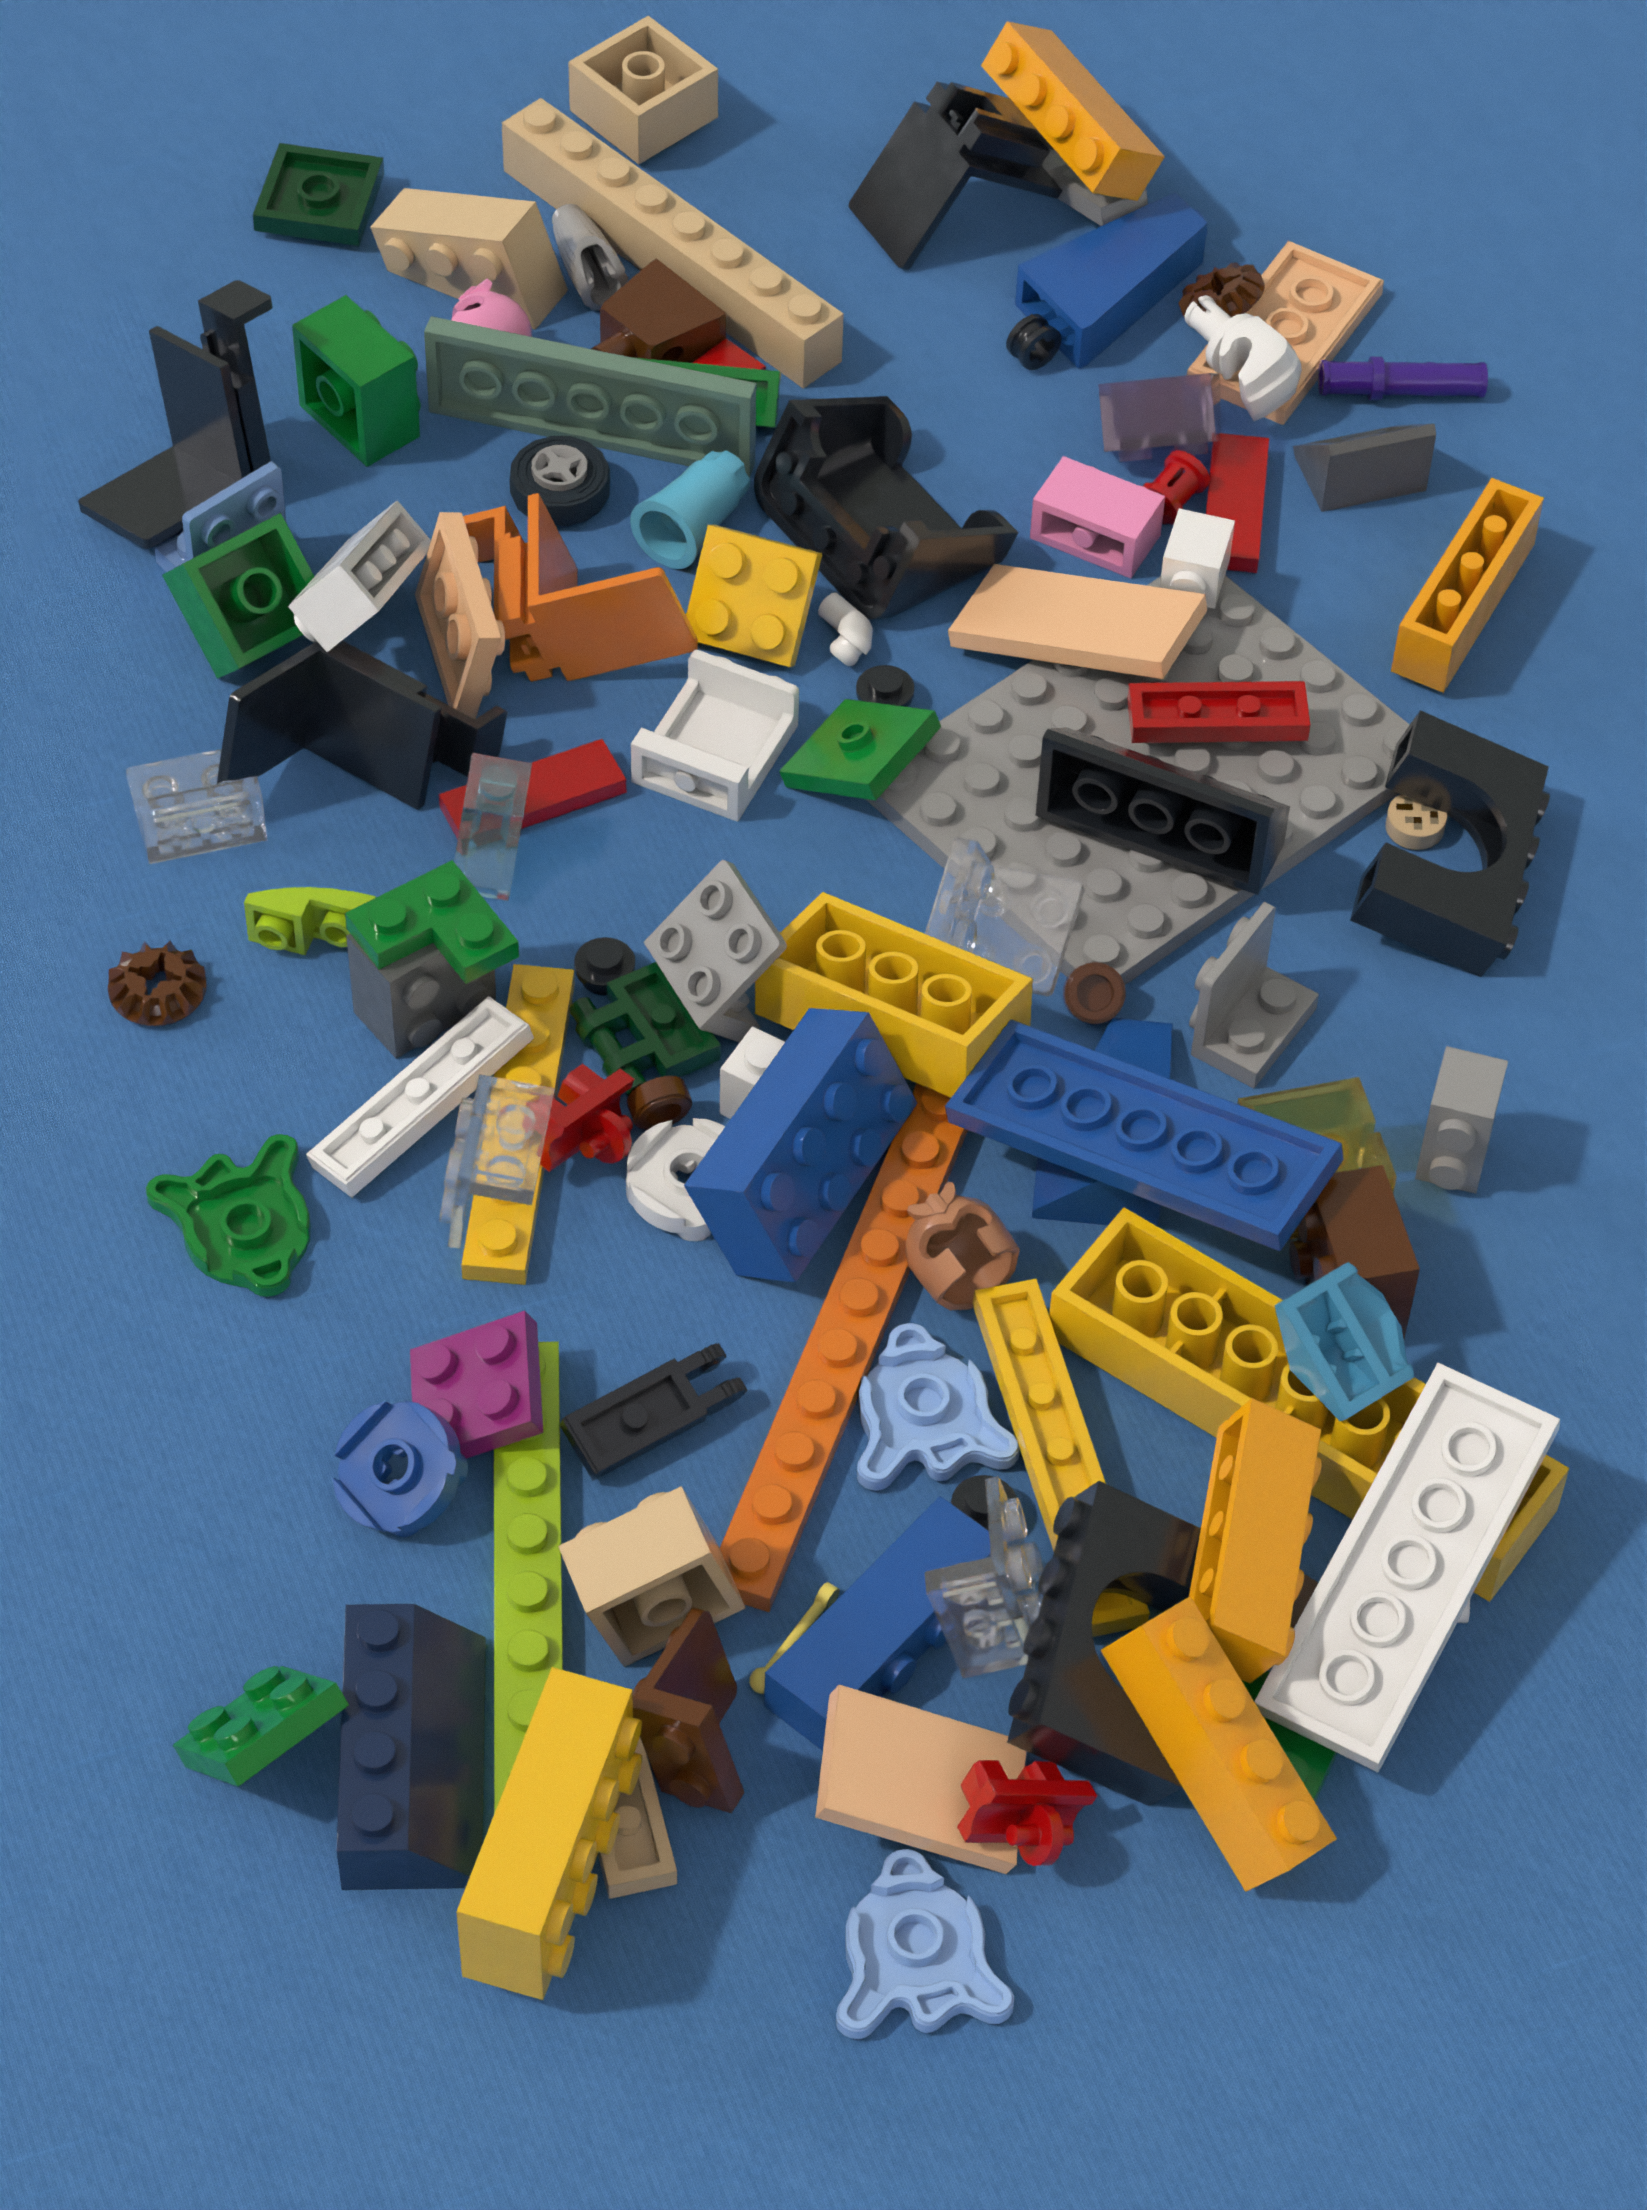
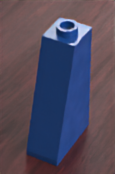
(1112, 275)

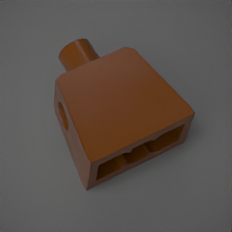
(660, 318)

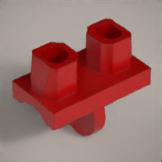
(590, 1120)
(1025, 1811)

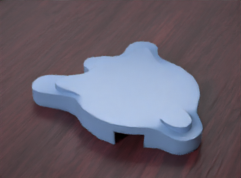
(926, 1411)
(918, 1951)

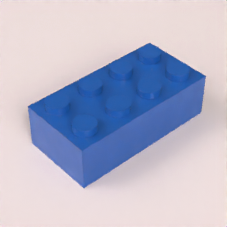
(801, 1144)

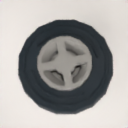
(566, 474)

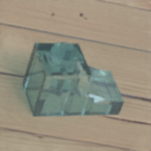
(492, 823)

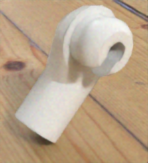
(851, 624)

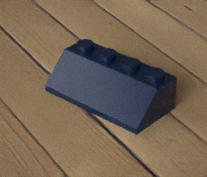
(410, 1750)

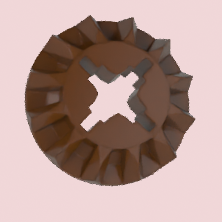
(1232, 288)
(170, 999)

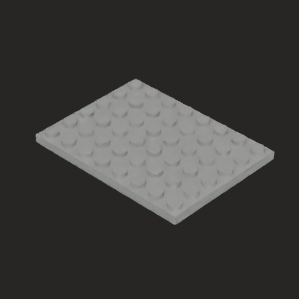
(984, 769)

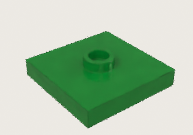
(860, 749)

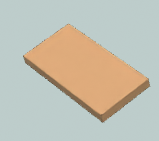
(1314, 307)
(1078, 621)

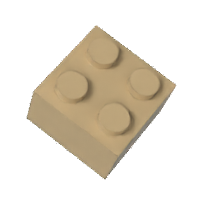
(643, 89)
(648, 1573)

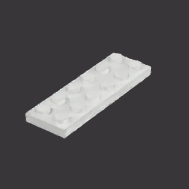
(1407, 1566)

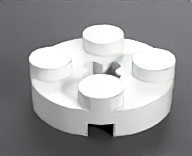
(652, 1176)

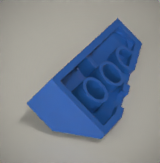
(1081, 1199)

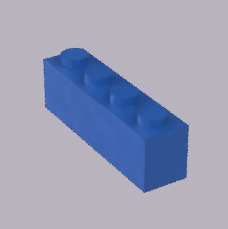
(876, 1625)

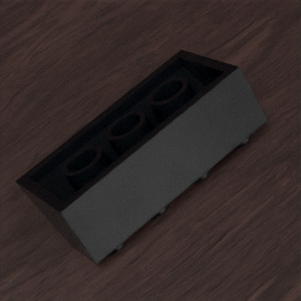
(1159, 809)

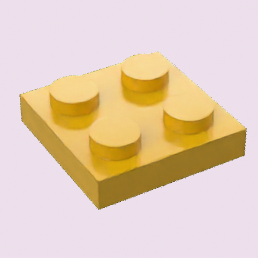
(752, 594)

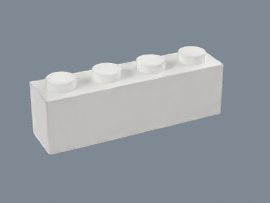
(360, 577)

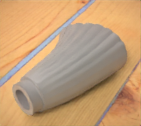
(587, 256)

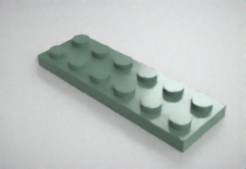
(587, 395)

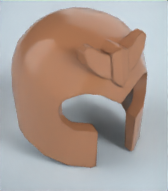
(958, 1248)

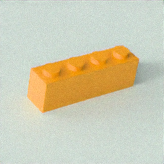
(1072, 111)
(1467, 585)
(1255, 1534)
(1218, 1745)

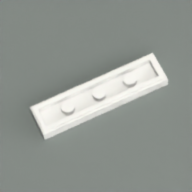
(419, 1096)

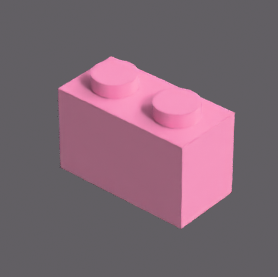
(1097, 517)

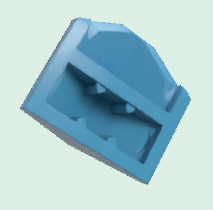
(1343, 1341)

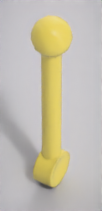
(824, 1599)

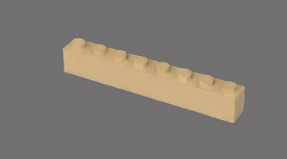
(648, 221)

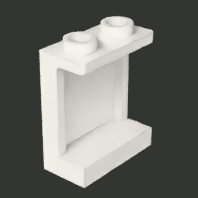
(717, 736)

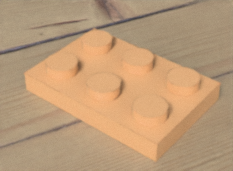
(459, 614)

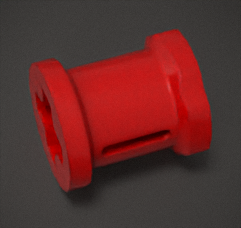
(1179, 486)

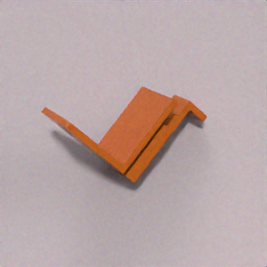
(571, 625)

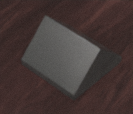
(1368, 465)

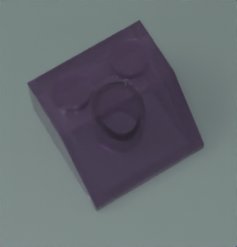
(1161, 413)

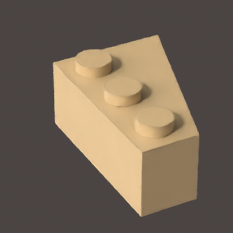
(465, 239)

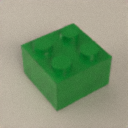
(357, 380)
(241, 594)

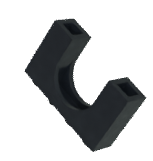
(1499, 803)
(1067, 1701)

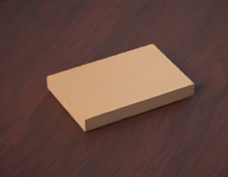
(902, 1773)

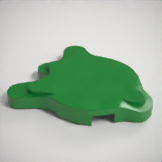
(239, 1221)

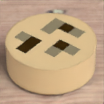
(1414, 823)

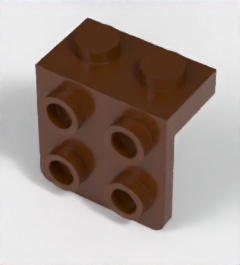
(682, 1713)

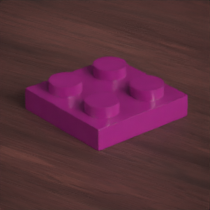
(483, 1382)

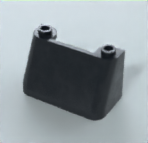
(842, 491)

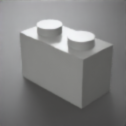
(1461, 1119)

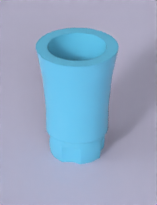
(675, 520)

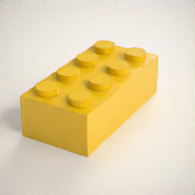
(925, 996)
(548, 1835)

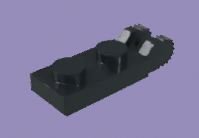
(647, 1412)

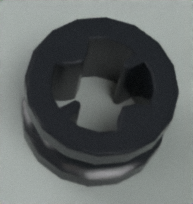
(1033, 342)

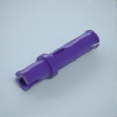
(1402, 378)

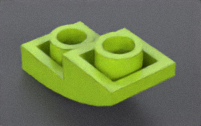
(296, 915)

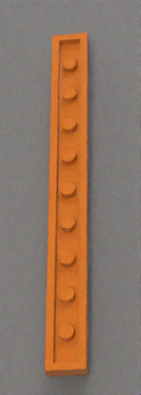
(837, 1355)

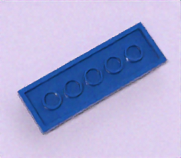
(1145, 1134)

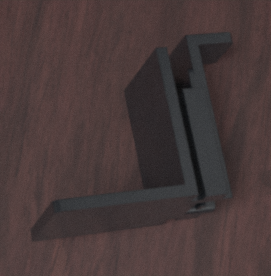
(936, 155)
(210, 419)
(354, 717)

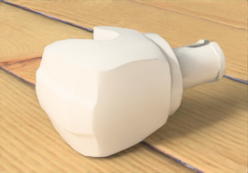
(1247, 343)

